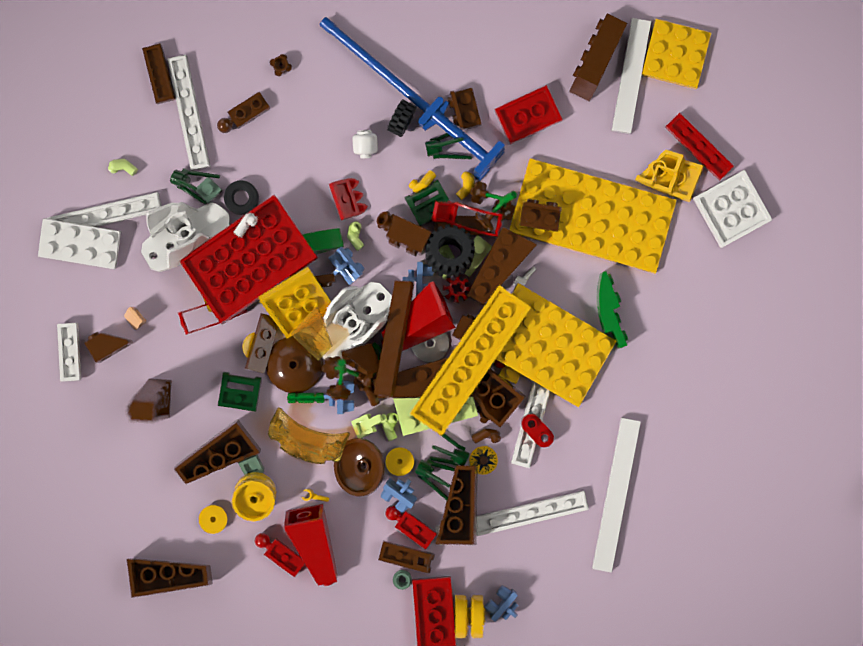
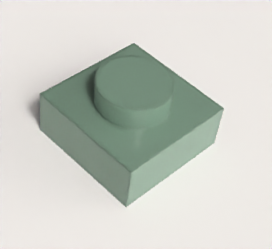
(208, 190)
(251, 464)

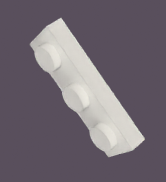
(69, 352)

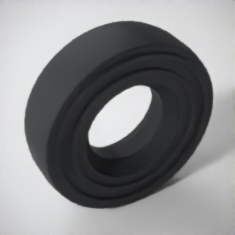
(231, 191)

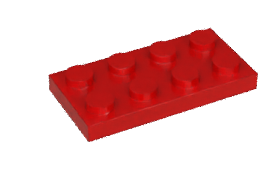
(434, 611)

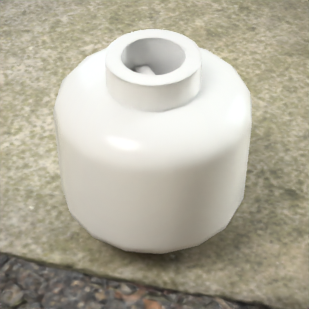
(365, 143)

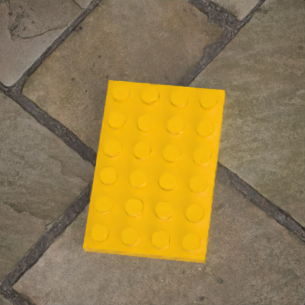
(555, 348)

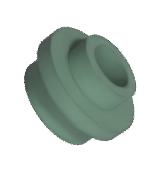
(398, 584)

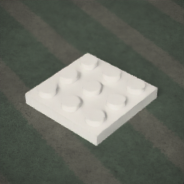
(732, 209)

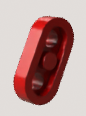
(537, 430)

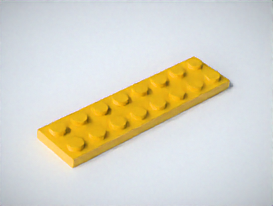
(470, 360)

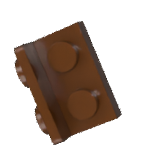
(465, 109)
(540, 215)

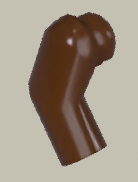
(373, 399)

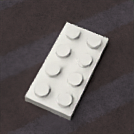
(79, 243)

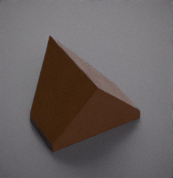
(362, 359)

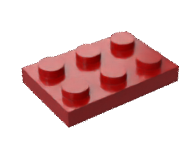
(528, 114)

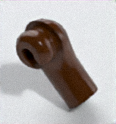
(485, 433)

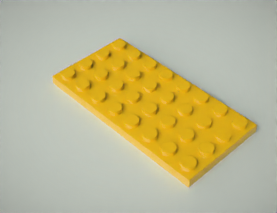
(597, 216)

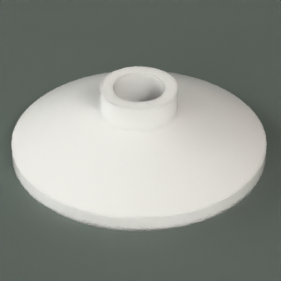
(433, 353)

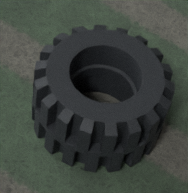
(454, 237)

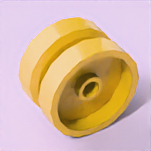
(254, 496)
(469, 616)

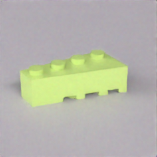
(412, 425)

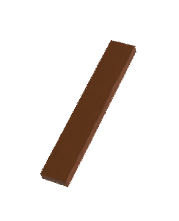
(394, 338)

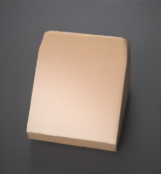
(134, 317)

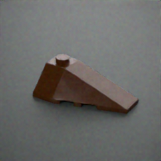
(497, 397)

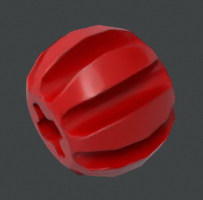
(462, 287)

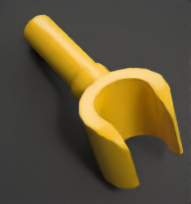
(314, 496)

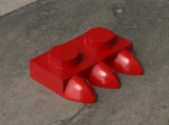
(347, 199)

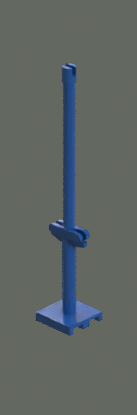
(432, 114)

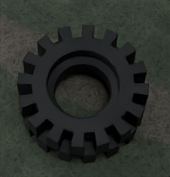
(401, 118)

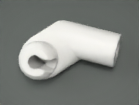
(249, 219)

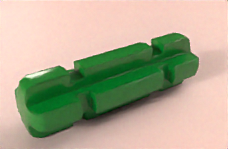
(305, 398)

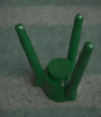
(434, 147)
(182, 180)
(458, 457)
(426, 470)

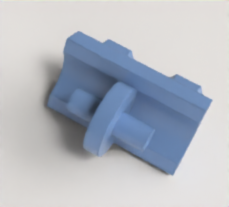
(345, 265)
(422, 270)
(343, 405)
(400, 491)
(507, 597)

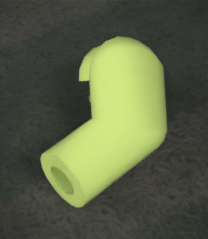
(122, 164)
(353, 235)
(389, 425)

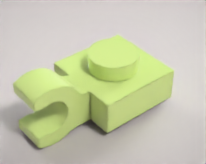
(366, 424)

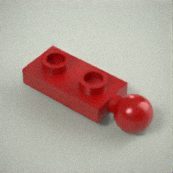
(411, 526)
(280, 554)

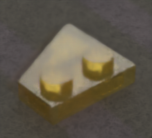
(313, 334)

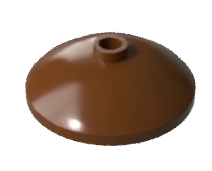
(286, 378)
(351, 469)

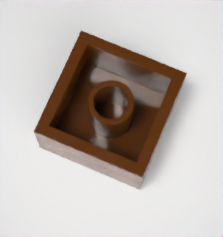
(407, 235)

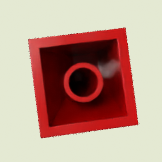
(427, 317)
(311, 537)

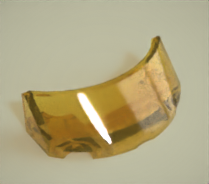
(304, 442)

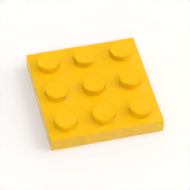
(676, 54)
(295, 300)

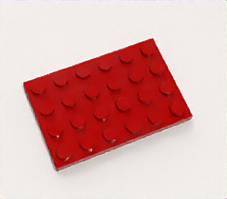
(238, 270)

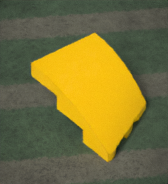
(672, 175)

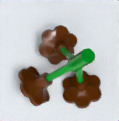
(502, 205)
(336, 368)

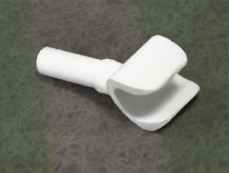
(522, 281)

